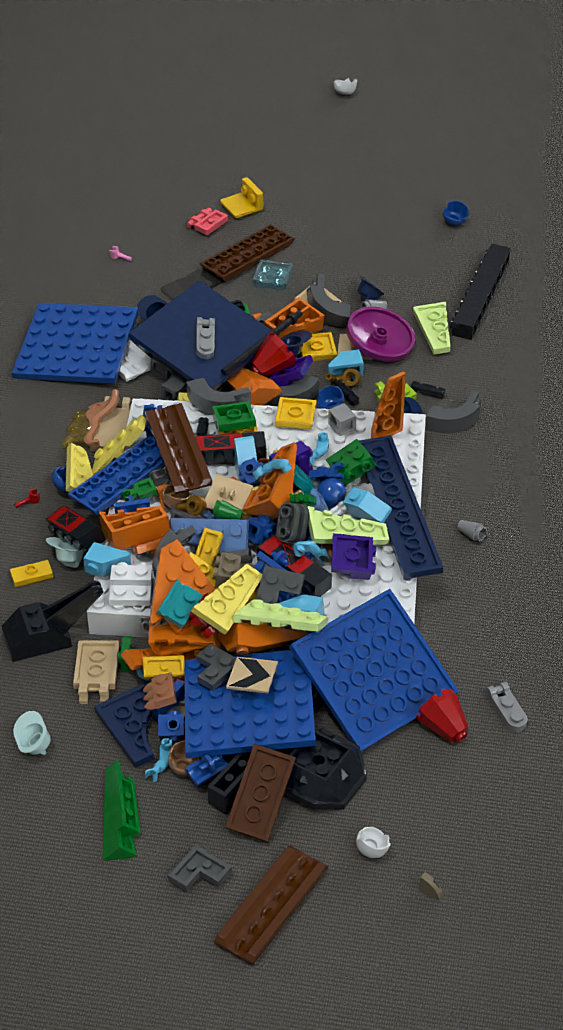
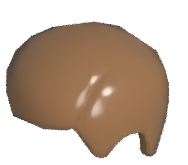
(171, 499)
(177, 759)

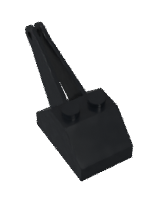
(44, 628)

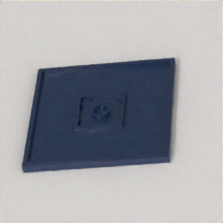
(172, 334)

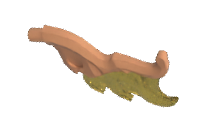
(88, 421)

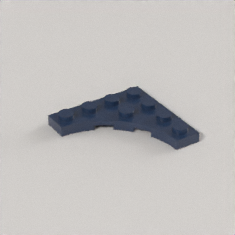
(128, 722)

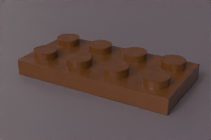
(260, 793)

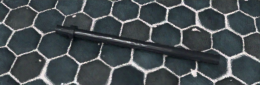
(291, 320)

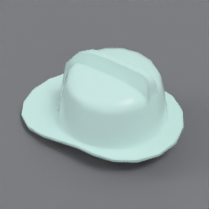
(65, 553)
(31, 733)

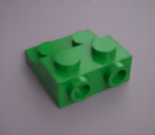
(233, 416)
(355, 461)

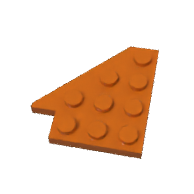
(172, 565)

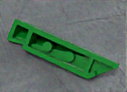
(120, 815)

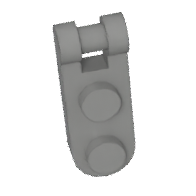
(205, 338)
(507, 707)

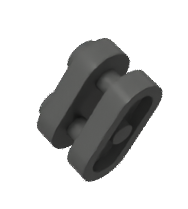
(292, 522)

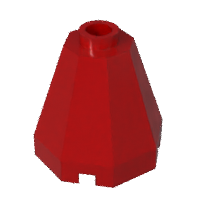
(272, 356)
(444, 716)

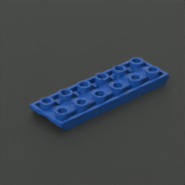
(107, 485)

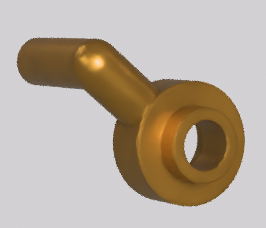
(346, 377)
(200, 505)

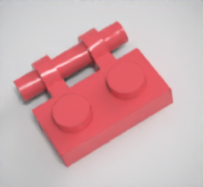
(207, 221)

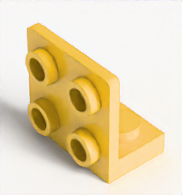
(246, 202)

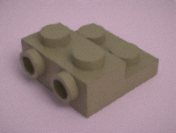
(226, 566)

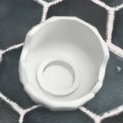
(345, 87)
(372, 842)

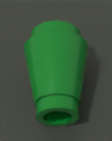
(225, 510)

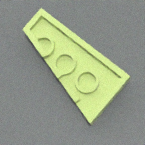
(434, 325)
(324, 524)
(280, 616)

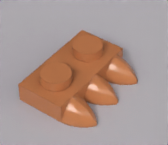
(160, 691)

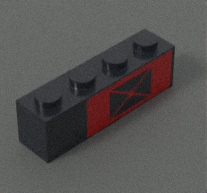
(220, 447)
(74, 528)
(316, 580)

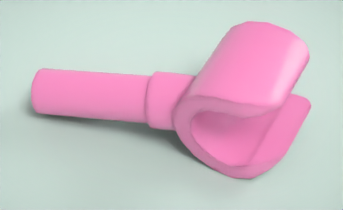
(114, 253)

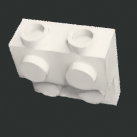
(131, 584)

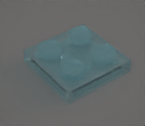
(273, 274)

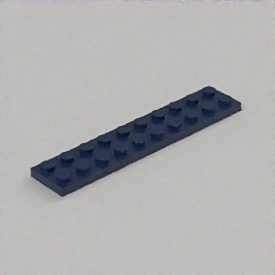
(405, 523)

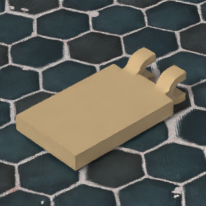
(112, 423)
(96, 668)

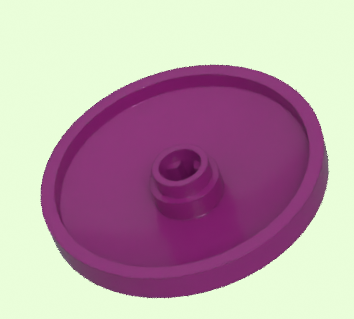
(380, 334)

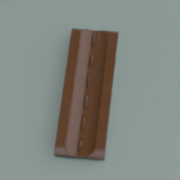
(248, 252)
(178, 448)
(270, 904)

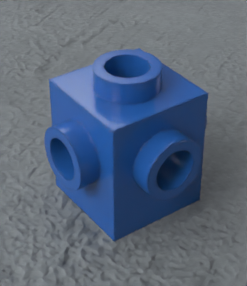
(247, 469)
(261, 529)
(166, 721)

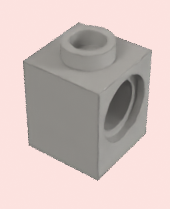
(342, 419)

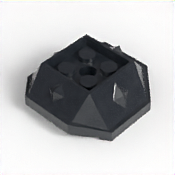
(326, 773)

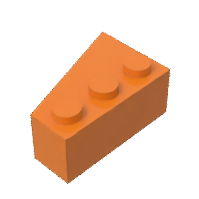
(310, 321)
(134, 528)
(186, 643)

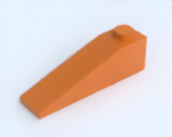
(261, 387)
(390, 409)
(274, 487)
(251, 638)

